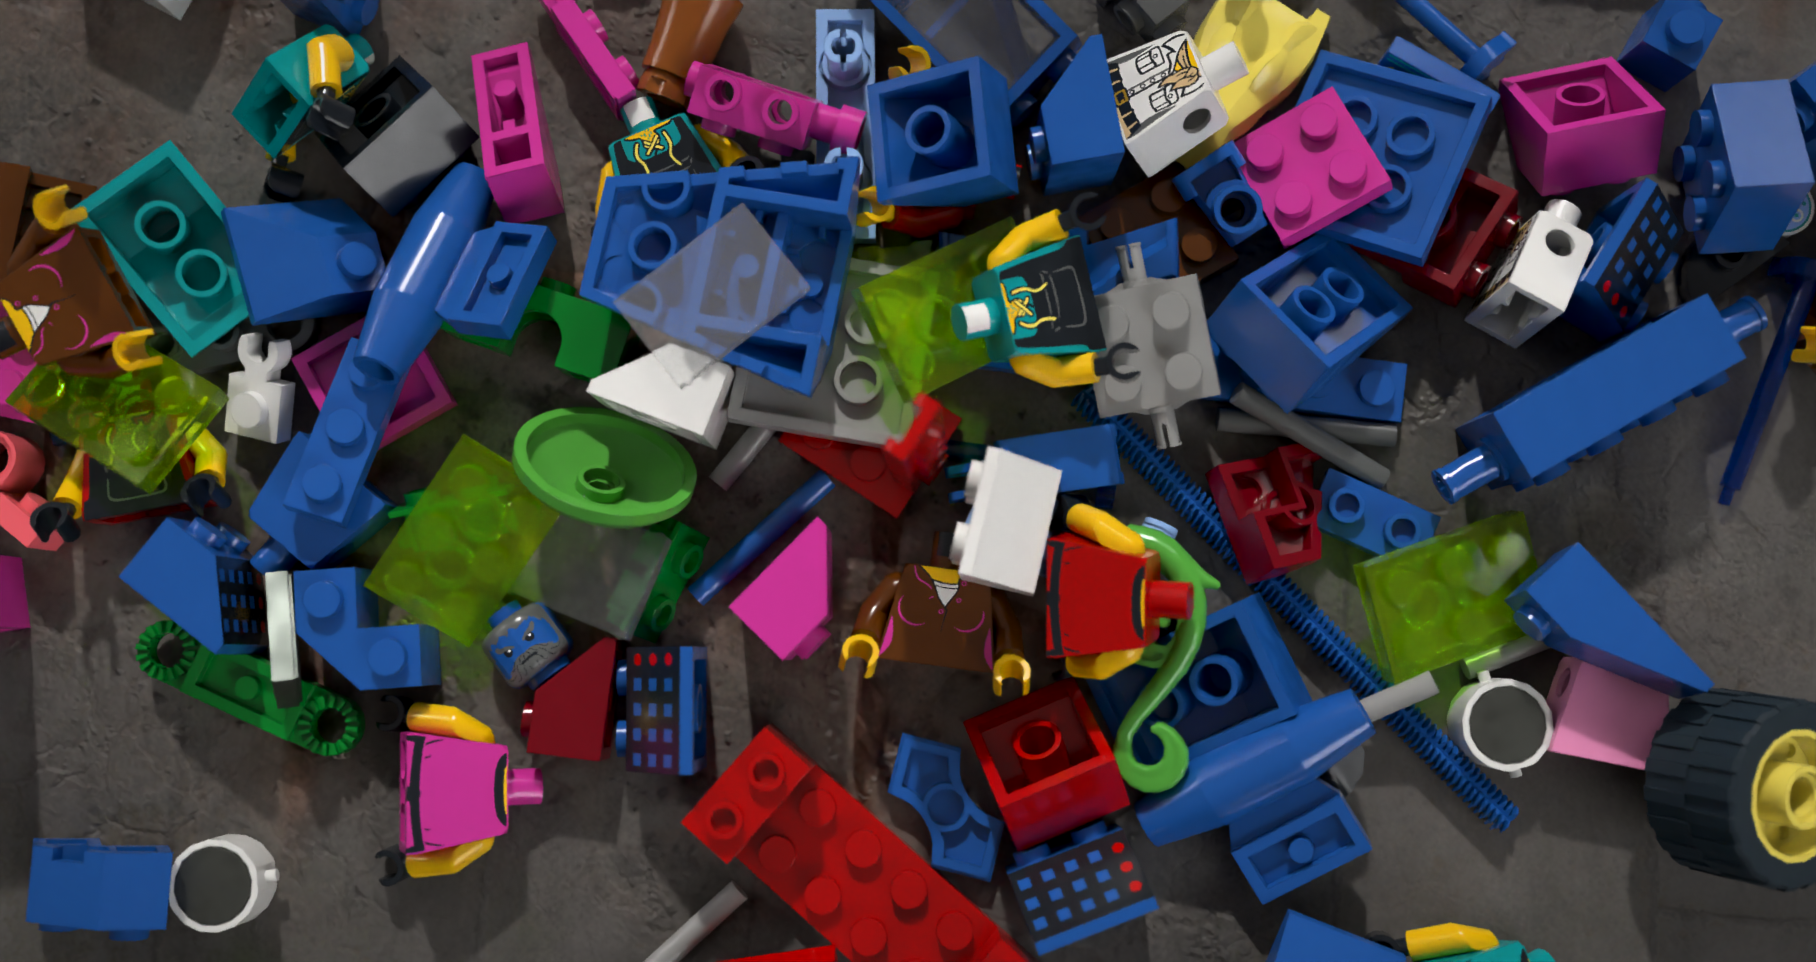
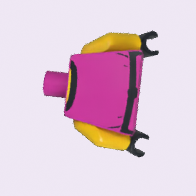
(450, 789)

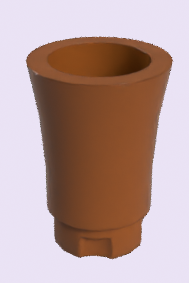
(681, 35)

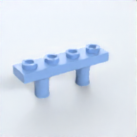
(842, 74)

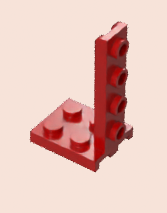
(888, 473)

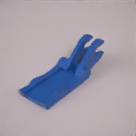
(1083, 455)

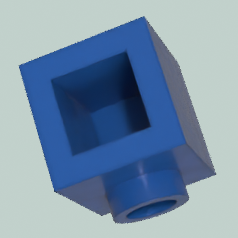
(1669, 42)

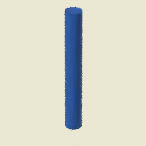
(761, 537)

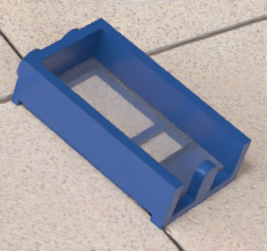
(1013, 36)

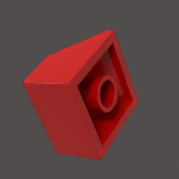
(1047, 763)

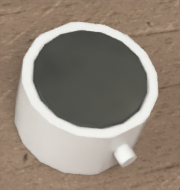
(1500, 723)
(222, 882)

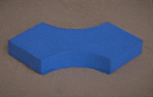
(961, 833)

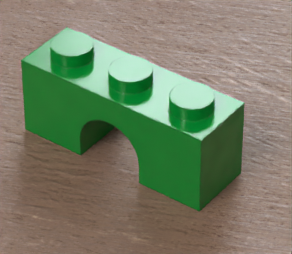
(592, 336)

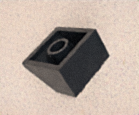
(400, 137)

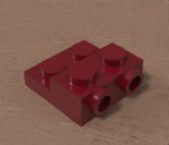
(1476, 221)

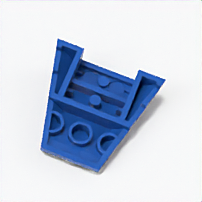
(799, 205)

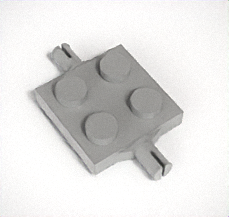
(1173, 343)

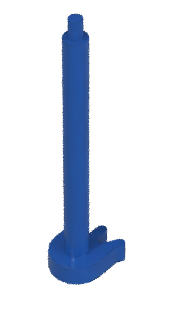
(1476, 60)

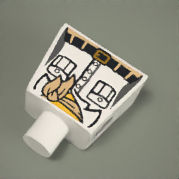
(1171, 96)
(1533, 275)

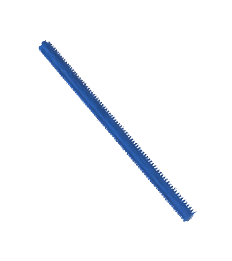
(1308, 618)

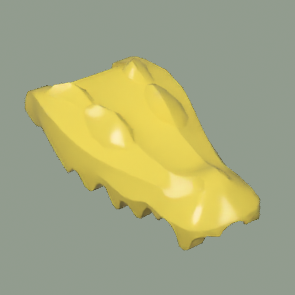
(1276, 50)

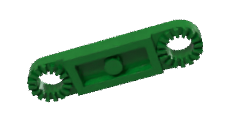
(245, 690)

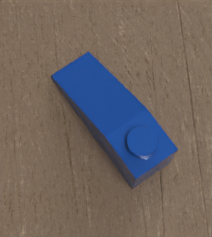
(1589, 616)

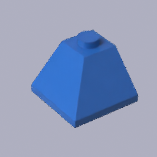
(303, 259)

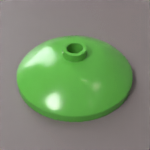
(603, 467)

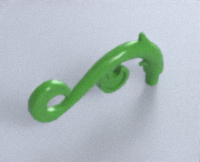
(1172, 664)

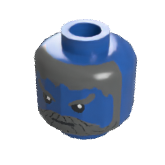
(527, 644)

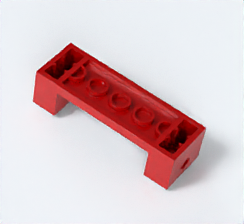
(840, 862)

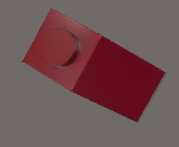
(577, 706)

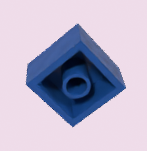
(1743, 167)

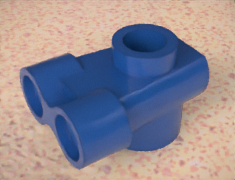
(1217, 180)

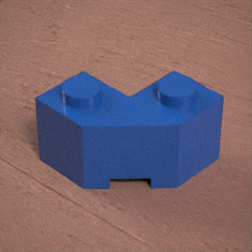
(343, 626)
(99, 887)

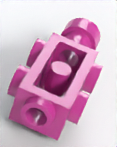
(758, 111)

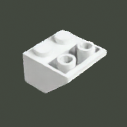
(1008, 521)

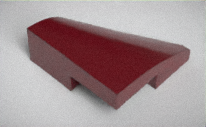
(1270, 511)

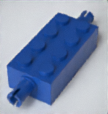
(1601, 397)

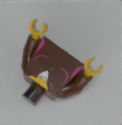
(71, 298)
(939, 621)

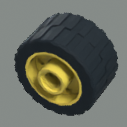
(1737, 787)

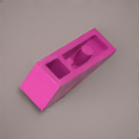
(515, 135)

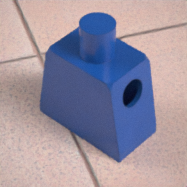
(306, 538)

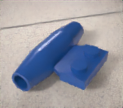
(453, 274)
(1269, 791)

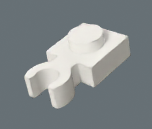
(259, 399)

